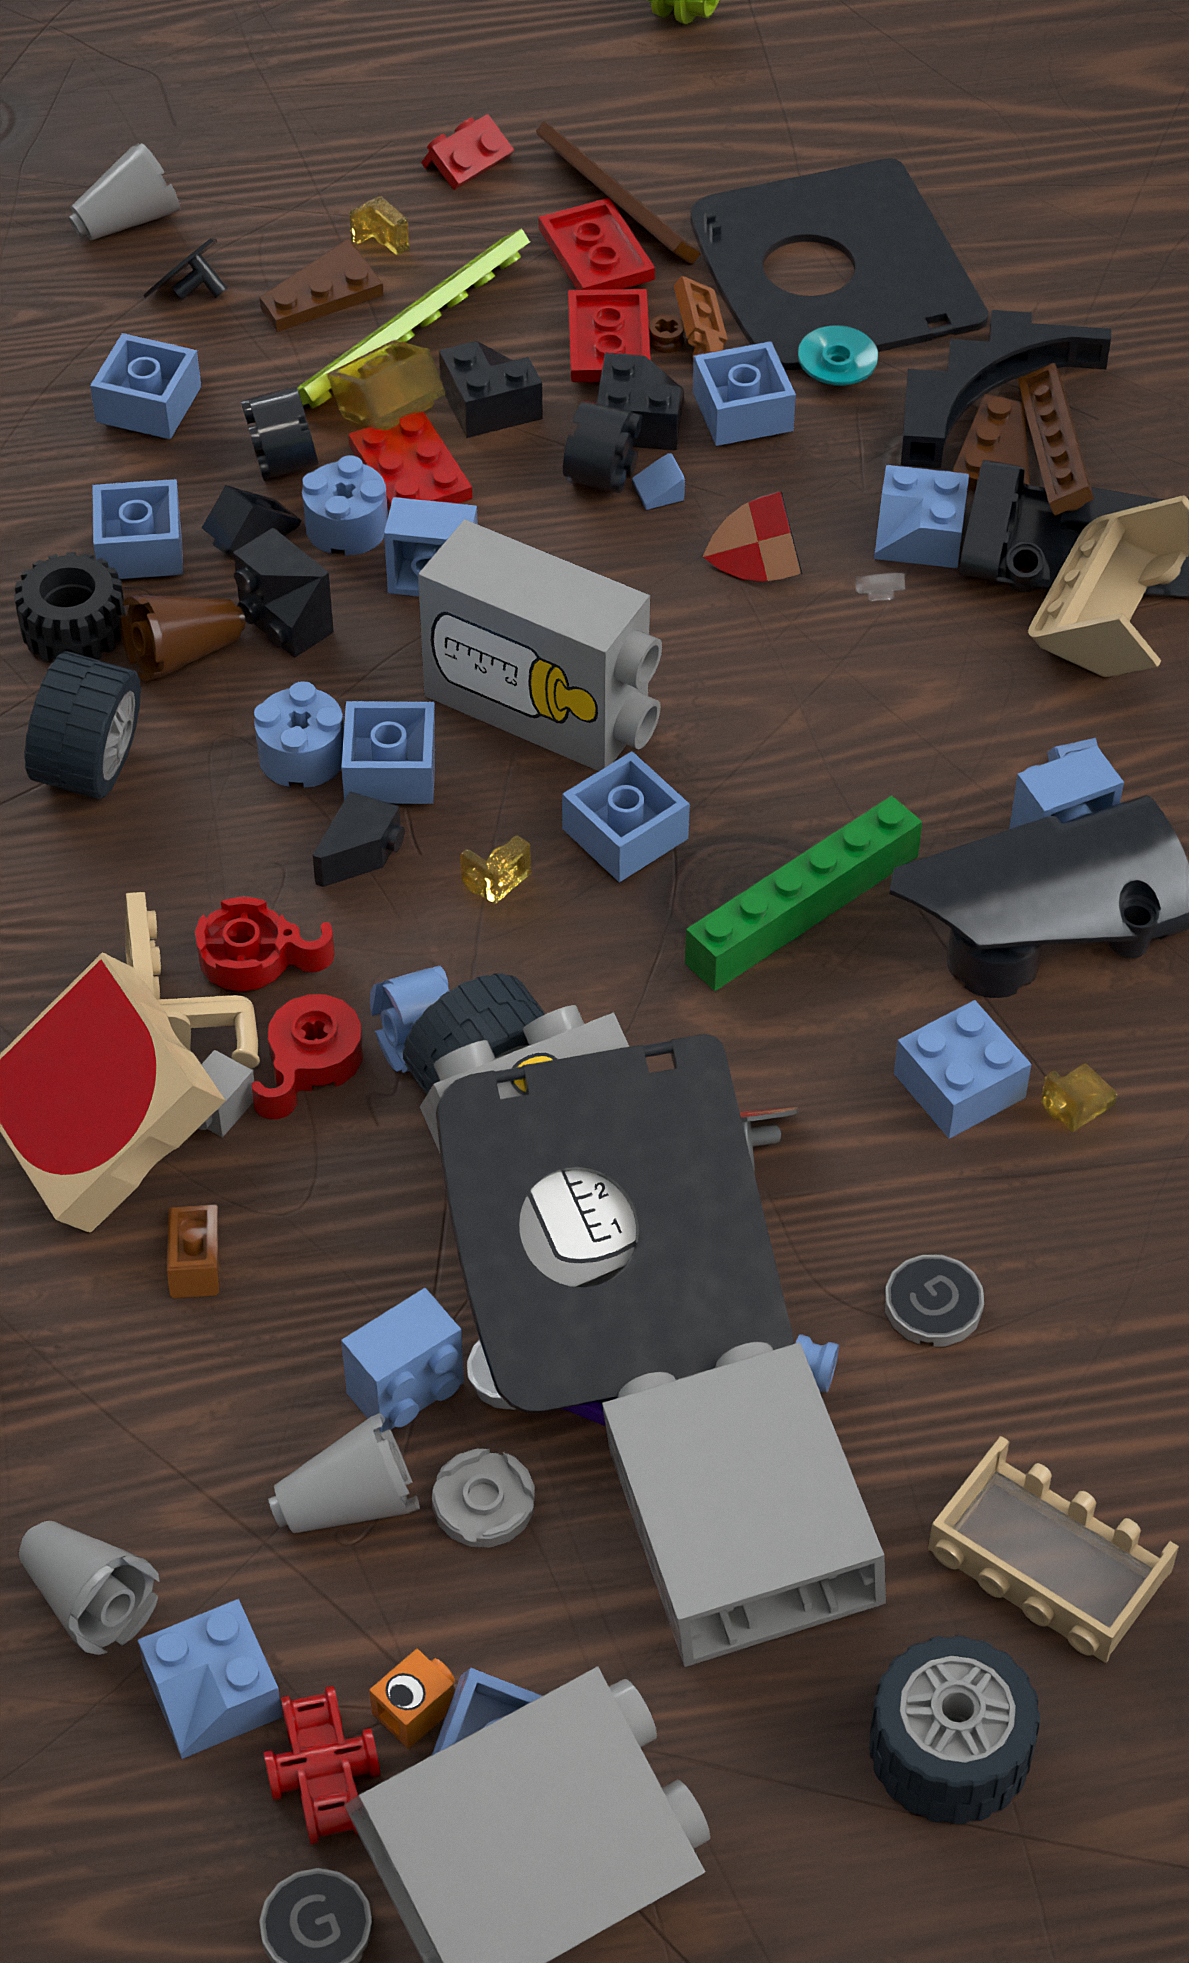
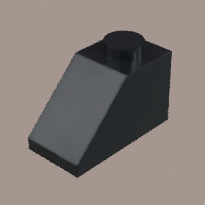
(244, 516)
(357, 840)

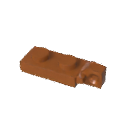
(700, 316)

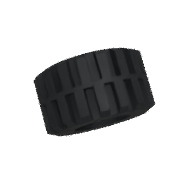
(70, 606)

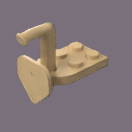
(186, 1012)

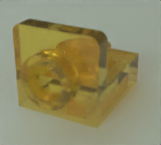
(383, 222)
(500, 872)
(1077, 1096)

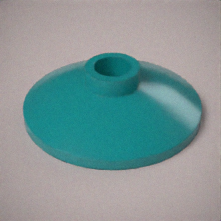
(838, 355)

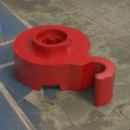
(252, 945)
(310, 1044)

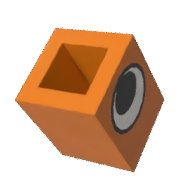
(413, 1697)

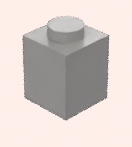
(235, 1086)

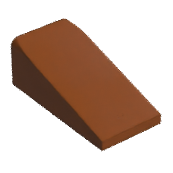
(193, 1251)

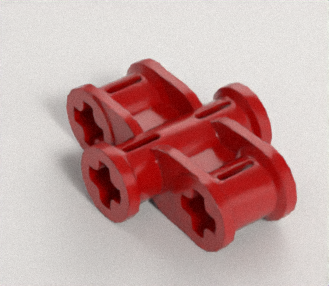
(321, 1763)

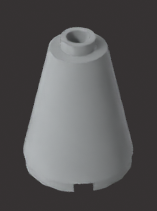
(124, 196)
(346, 1483)
(89, 1584)

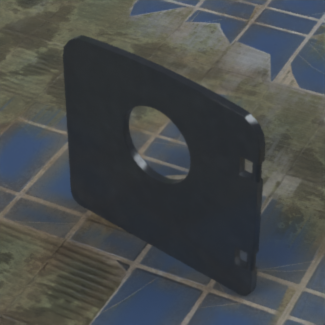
(869, 213)
(681, 1160)

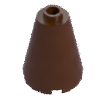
(176, 631)

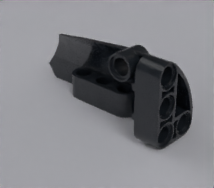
(1016, 525)
(1055, 882)

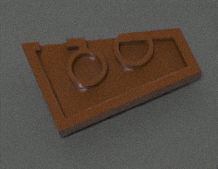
(321, 288)
(996, 436)

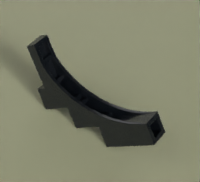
(976, 367)

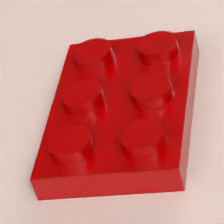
(596, 247)
(604, 324)
(412, 461)

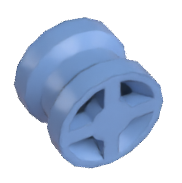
(821, 1360)

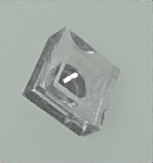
(880, 585)

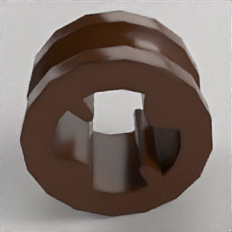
(666, 333)

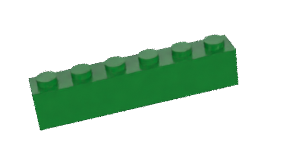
(802, 893)

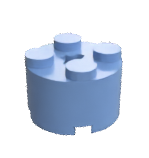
(345, 506)
(299, 736)
(400, 1004)

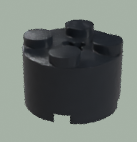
(280, 432)
(601, 447)
(992, 971)

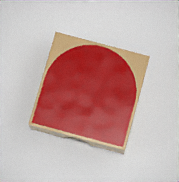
(99, 1093)

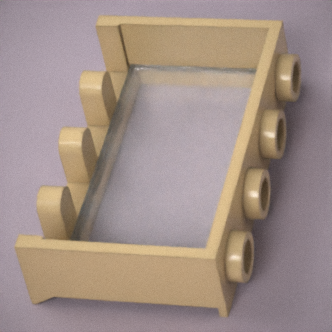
(1048, 1553)

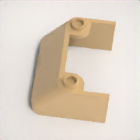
(1103, 582)

